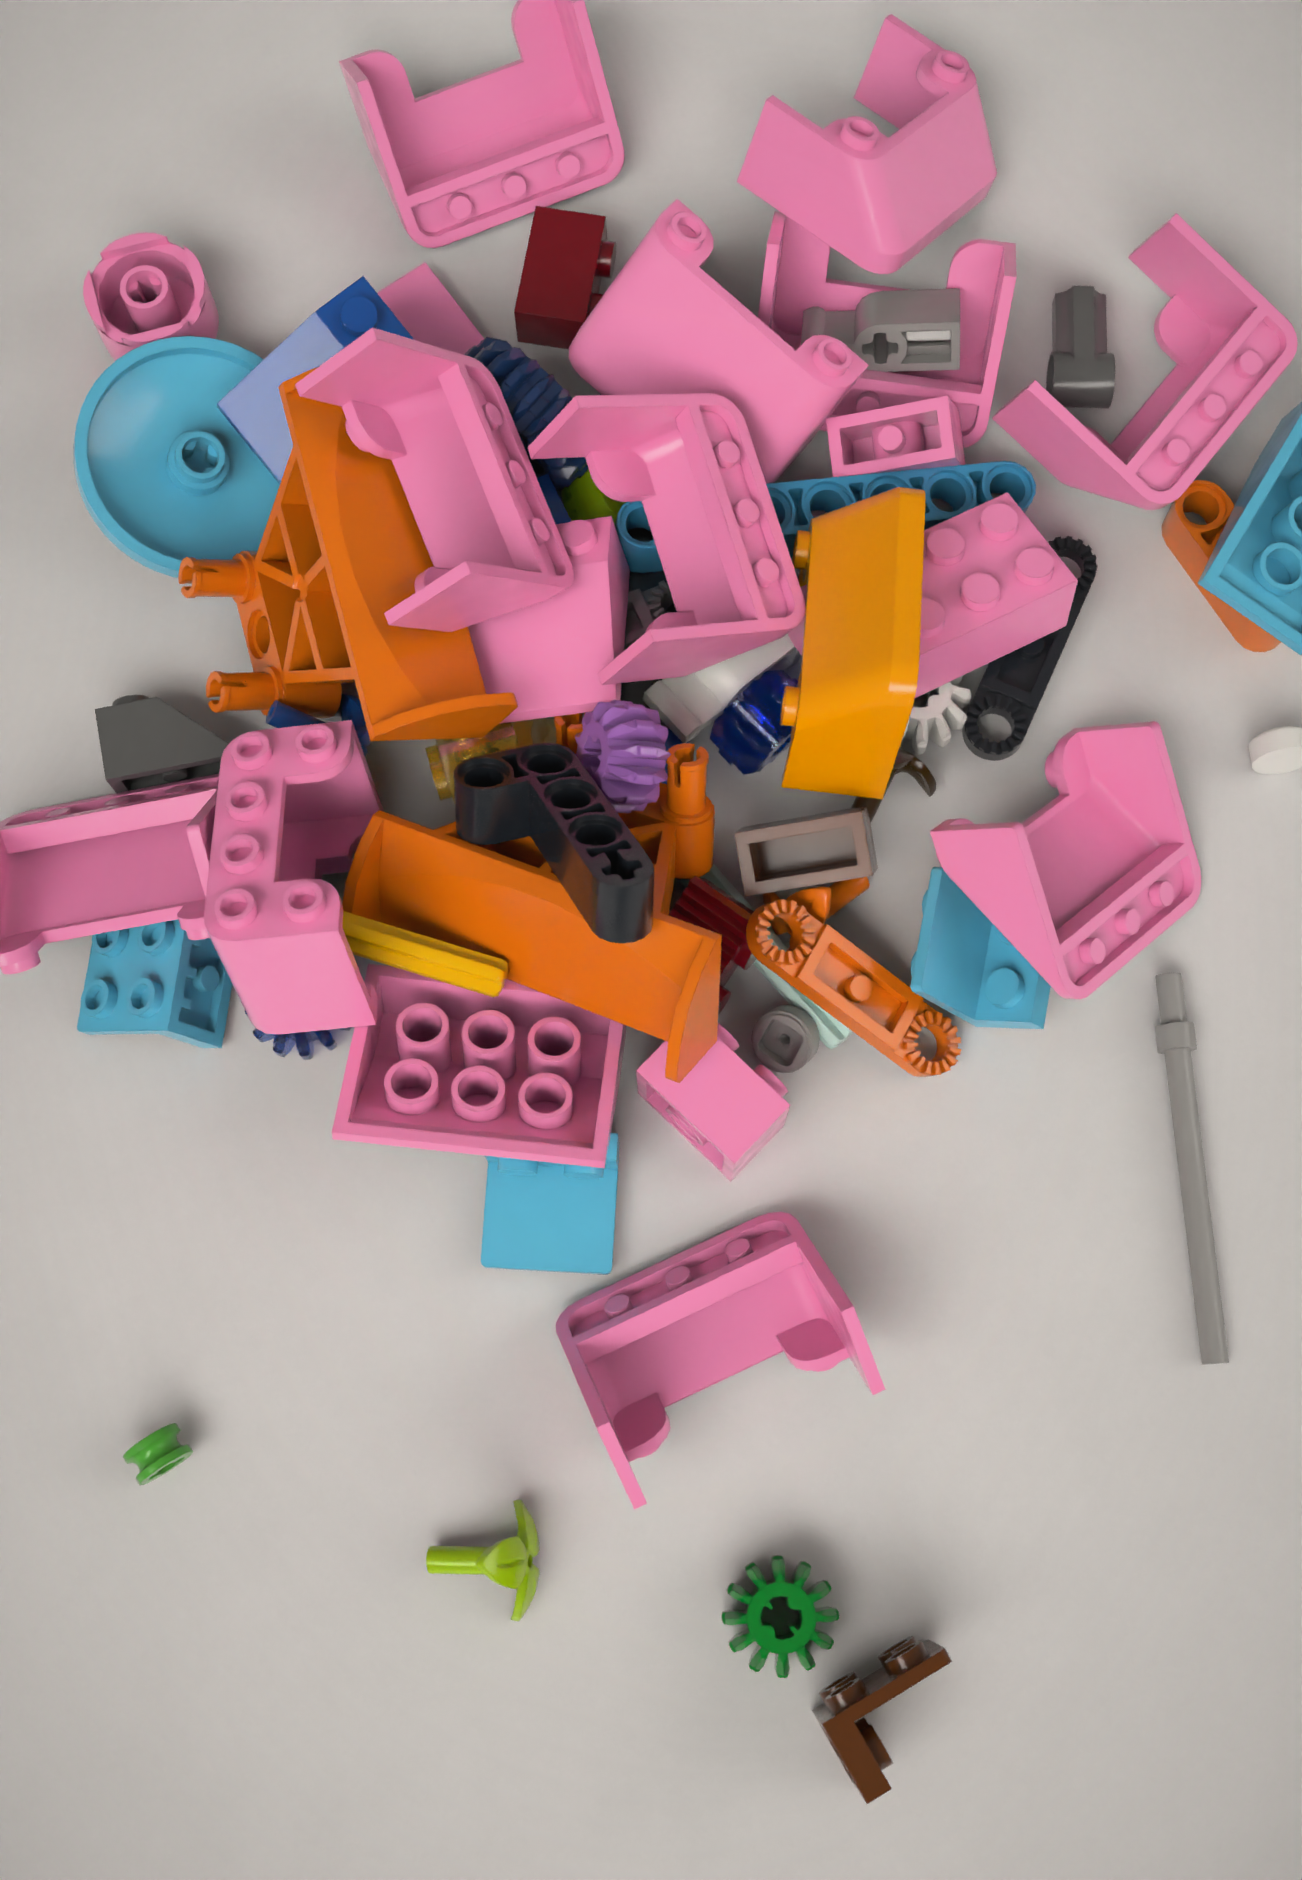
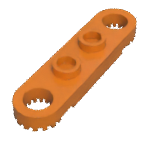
(853, 988)

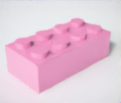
(984, 591)

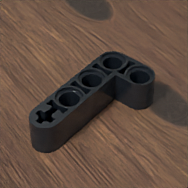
(558, 804)

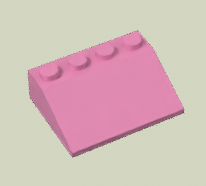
(558, 646)
(481, 1073)

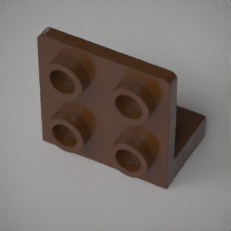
(854, 1697)

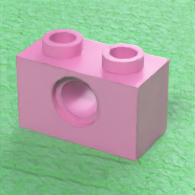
(896, 438)

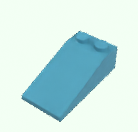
(1260, 548)

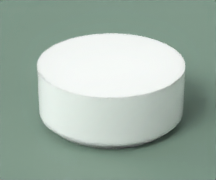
(1276, 750)

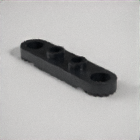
(1019, 679)

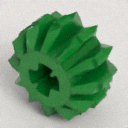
(763, 1632)

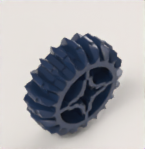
(533, 403)

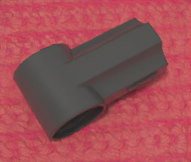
(1079, 367)

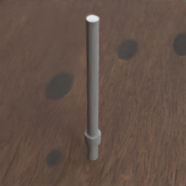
(1176, 1040)

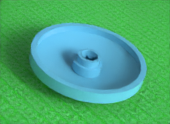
(164, 462)

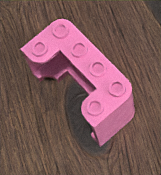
(283, 817)

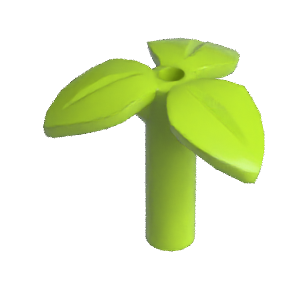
(505, 1562)

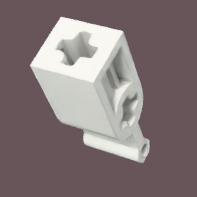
(699, 698)

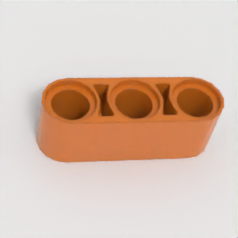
(1194, 545)

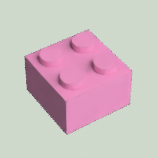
(719, 1104)

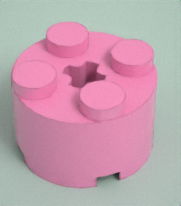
(148, 293)

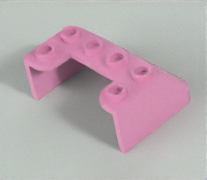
(496, 139)
(981, 269)

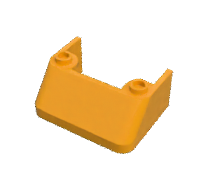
(857, 644)

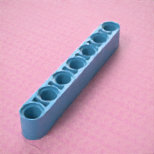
(794, 501)

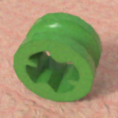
(157, 1454)

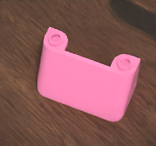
(681, 332)

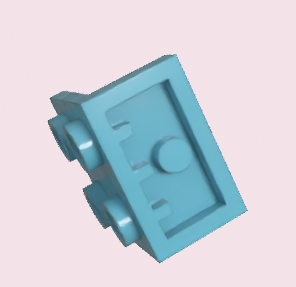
(971, 966)
(155, 984)
(550, 1215)

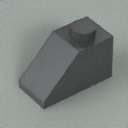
(153, 744)

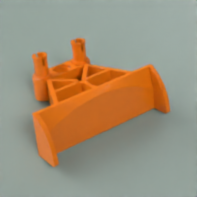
(318, 592)
(515, 909)

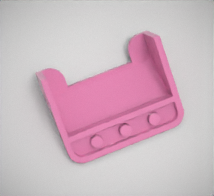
(105, 867)
(1093, 867)

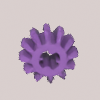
(624, 753)

